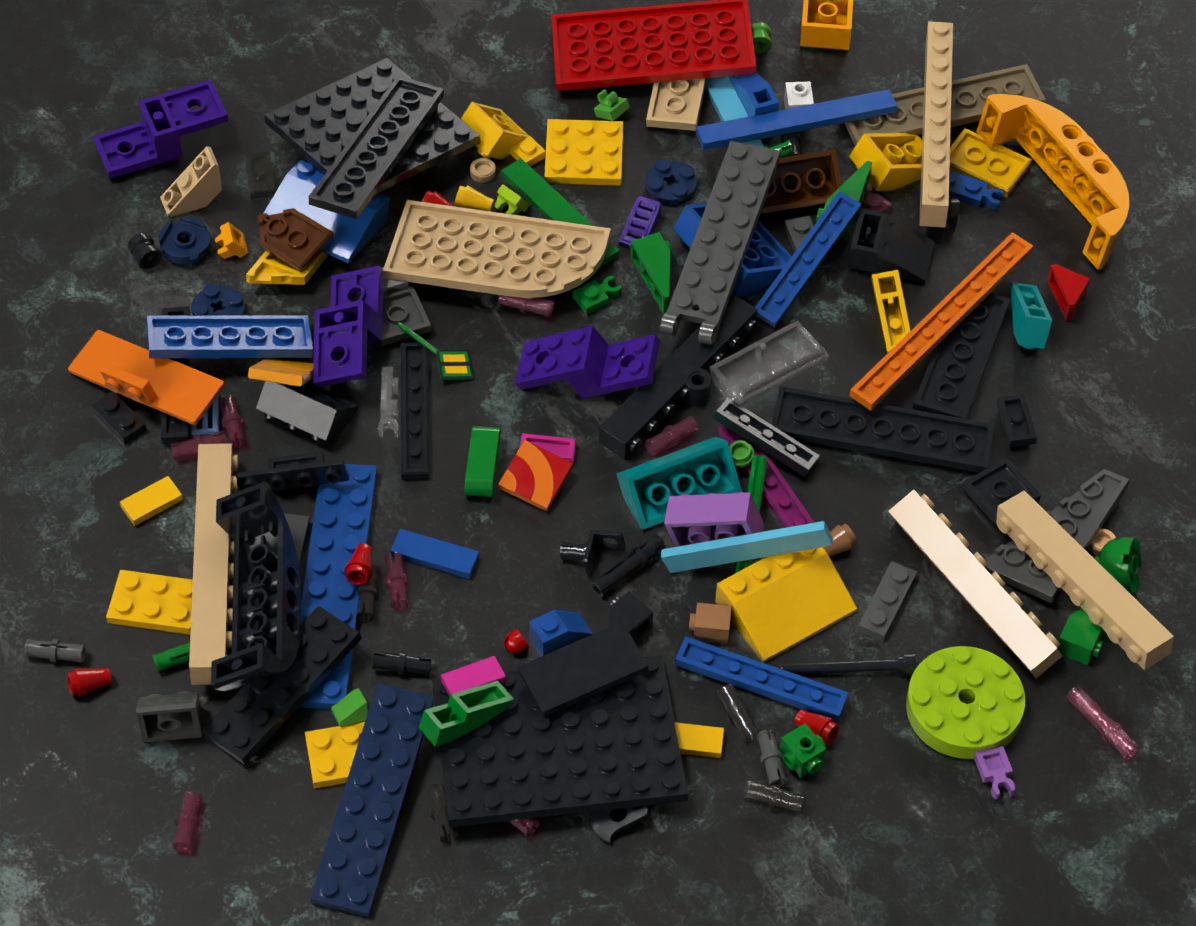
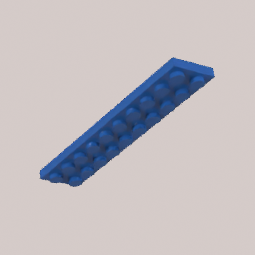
(338, 526)

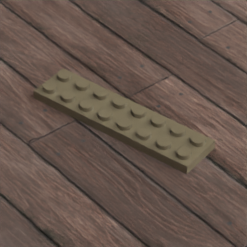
(967, 102)

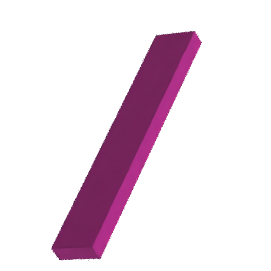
(776, 490)

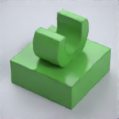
(610, 106)

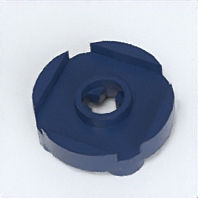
(675, 171)
(185, 253)
(218, 296)

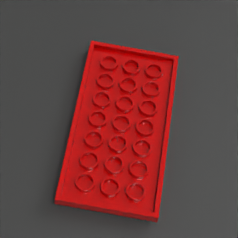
(652, 44)

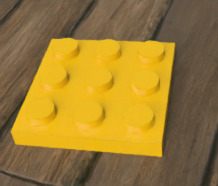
(584, 152)

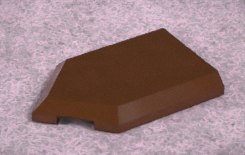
(293, 237)

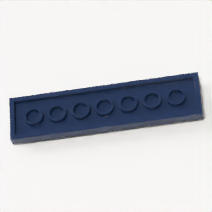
(371, 801)

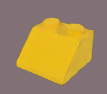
(495, 129)

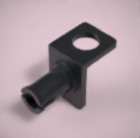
(589, 551)

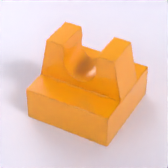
(231, 241)

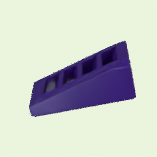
(645, 209)

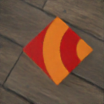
(535, 475)

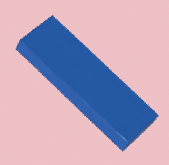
(435, 553)

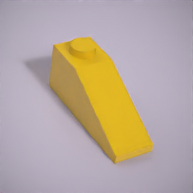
(891, 307)

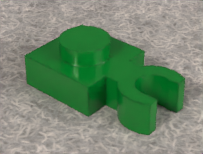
(595, 296)

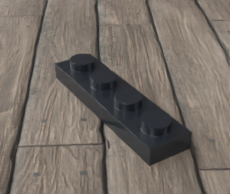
(766, 437)

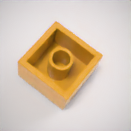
(826, 24)

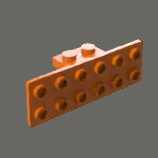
(151, 381)

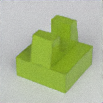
(510, 198)

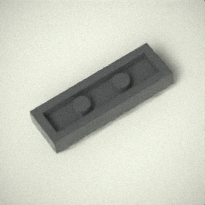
(887, 601)

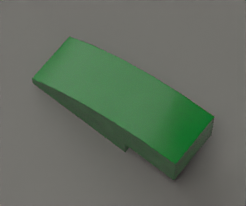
(464, 712)

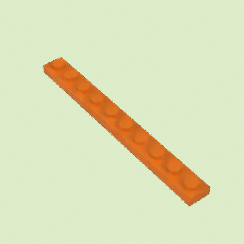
(941, 321)

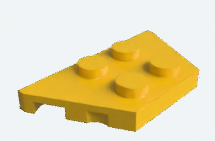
(273, 270)

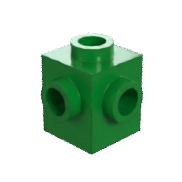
(803, 751)

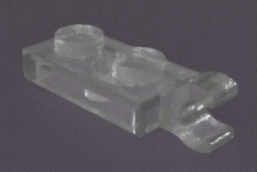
(388, 404)

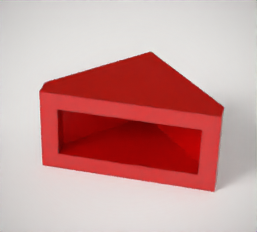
(1068, 289)

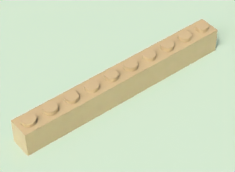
(936, 125)
(211, 563)

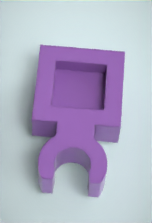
(995, 767)

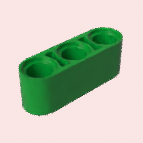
(482, 461)

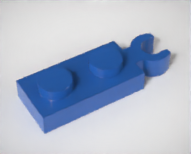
(973, 191)

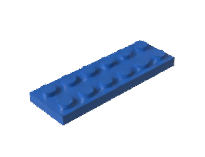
(229, 336)

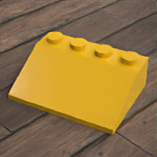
(785, 600)

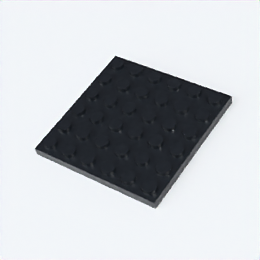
(329, 117)

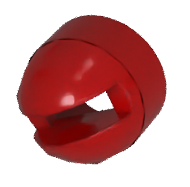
(515, 642)

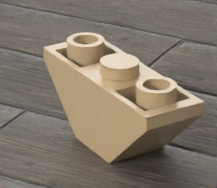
(194, 186)

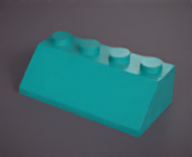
(690, 471)

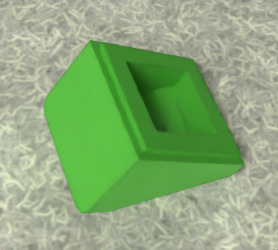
(350, 708)

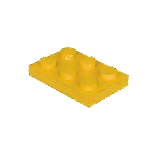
(151, 602)
(332, 753)

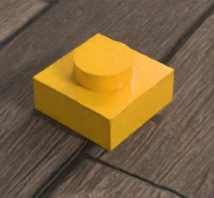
(528, 151)

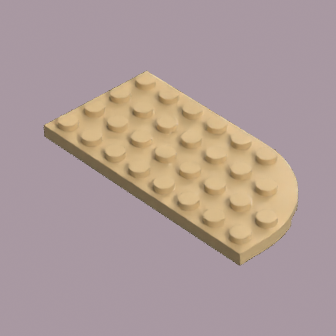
(493, 251)

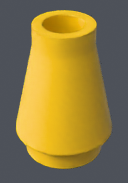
(472, 199)

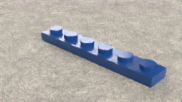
(807, 258)
(761, 678)

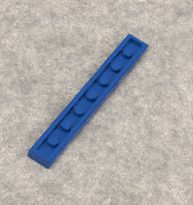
(796, 119)

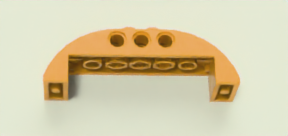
(1068, 159)

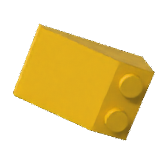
(894, 159)

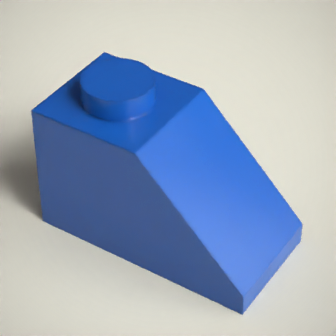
(557, 630)

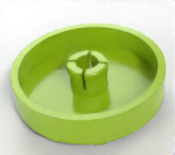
(968, 676)

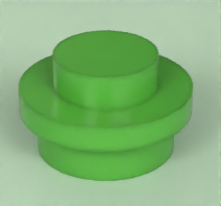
(741, 453)

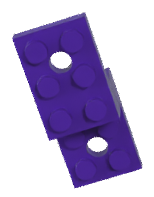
(159, 133)
(348, 326)
(588, 362)

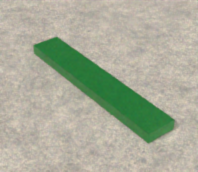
(547, 199)

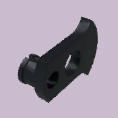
(607, 828)

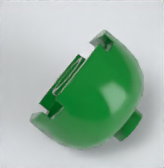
(1121, 560)

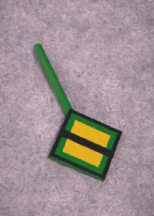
(451, 363)

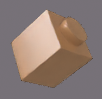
(711, 623)

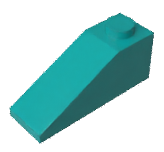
(1029, 316)

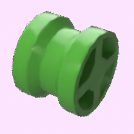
(761, 38)

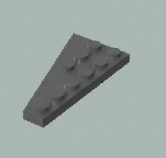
(1079, 516)

